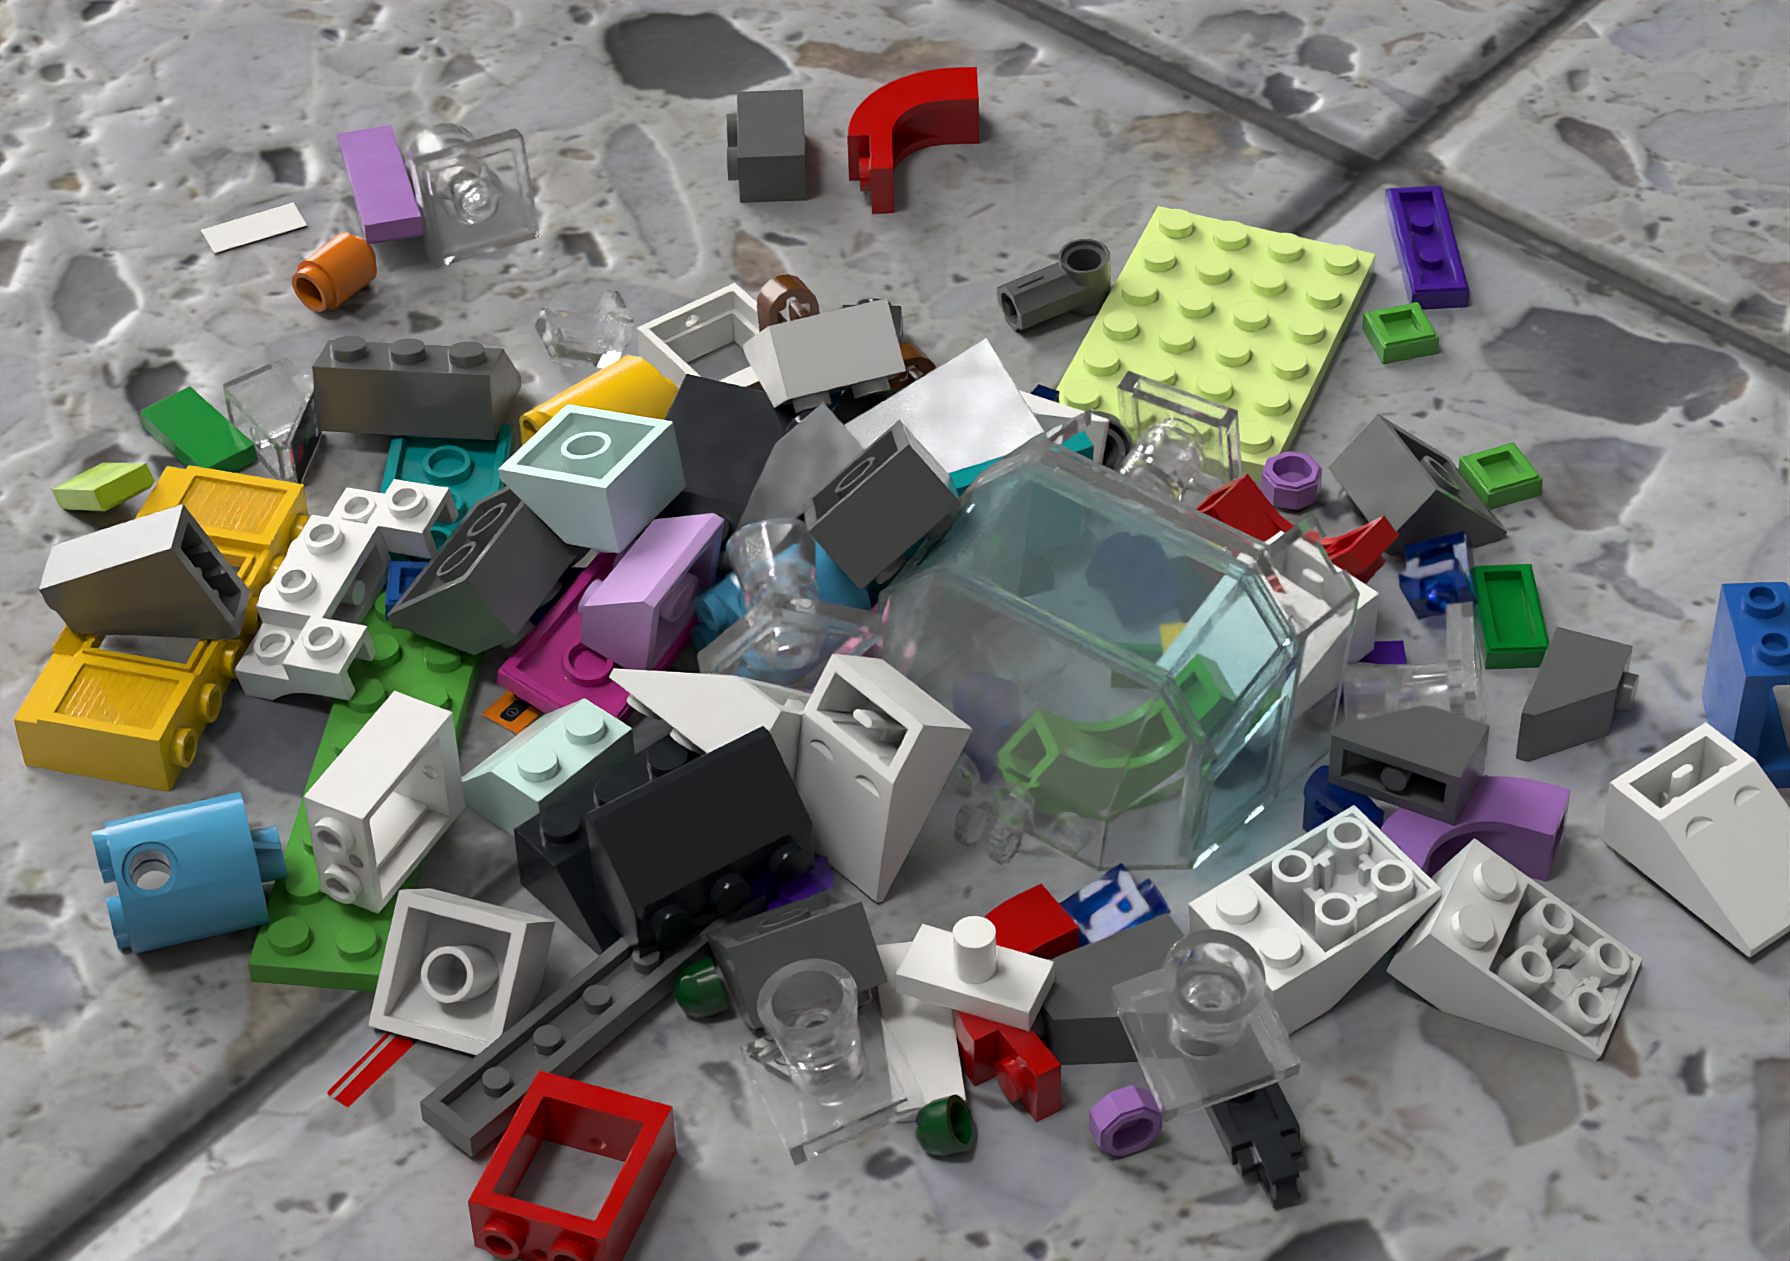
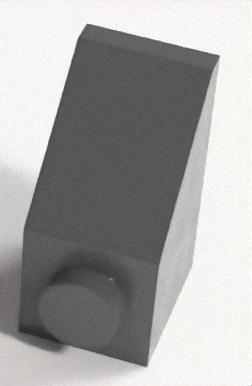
(1575, 694)
(1412, 760)

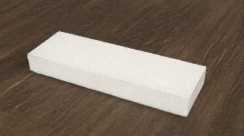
(922, 1033)

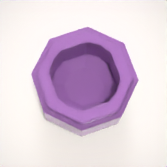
(1291, 480)
(1125, 1121)

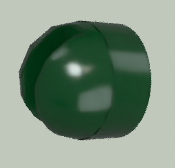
(700, 990)
(945, 1126)

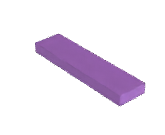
(380, 185)

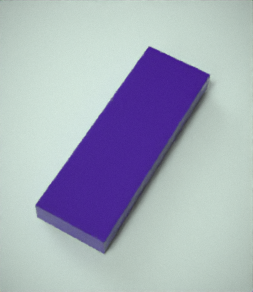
(1426, 247)

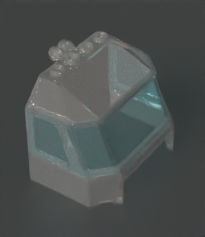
(1118, 660)

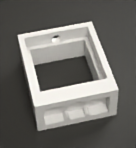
(715, 321)
(384, 803)

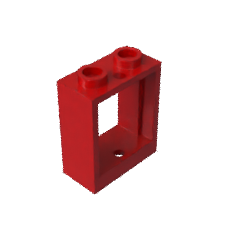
(587, 1120)

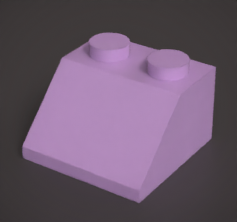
(651, 590)

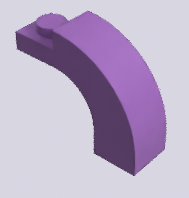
(1507, 814)

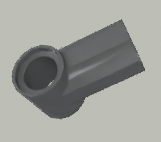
(1073, 284)

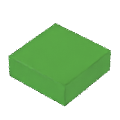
(1400, 333)
(1501, 475)

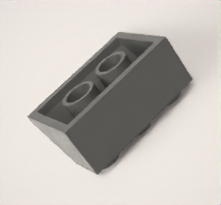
(413, 388)
(487, 577)

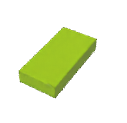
(104, 486)

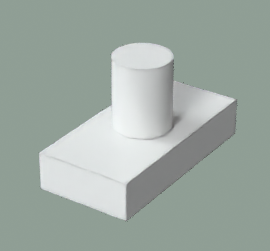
(975, 974)

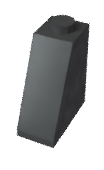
(146, 580)
(1078, 1012)

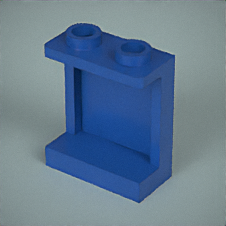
(1743, 666)

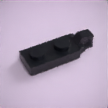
(1262, 1138)

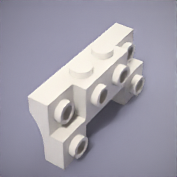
(330, 585)

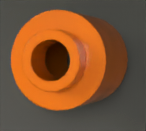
(335, 272)

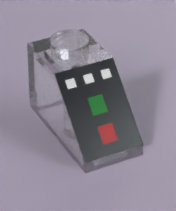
(278, 415)

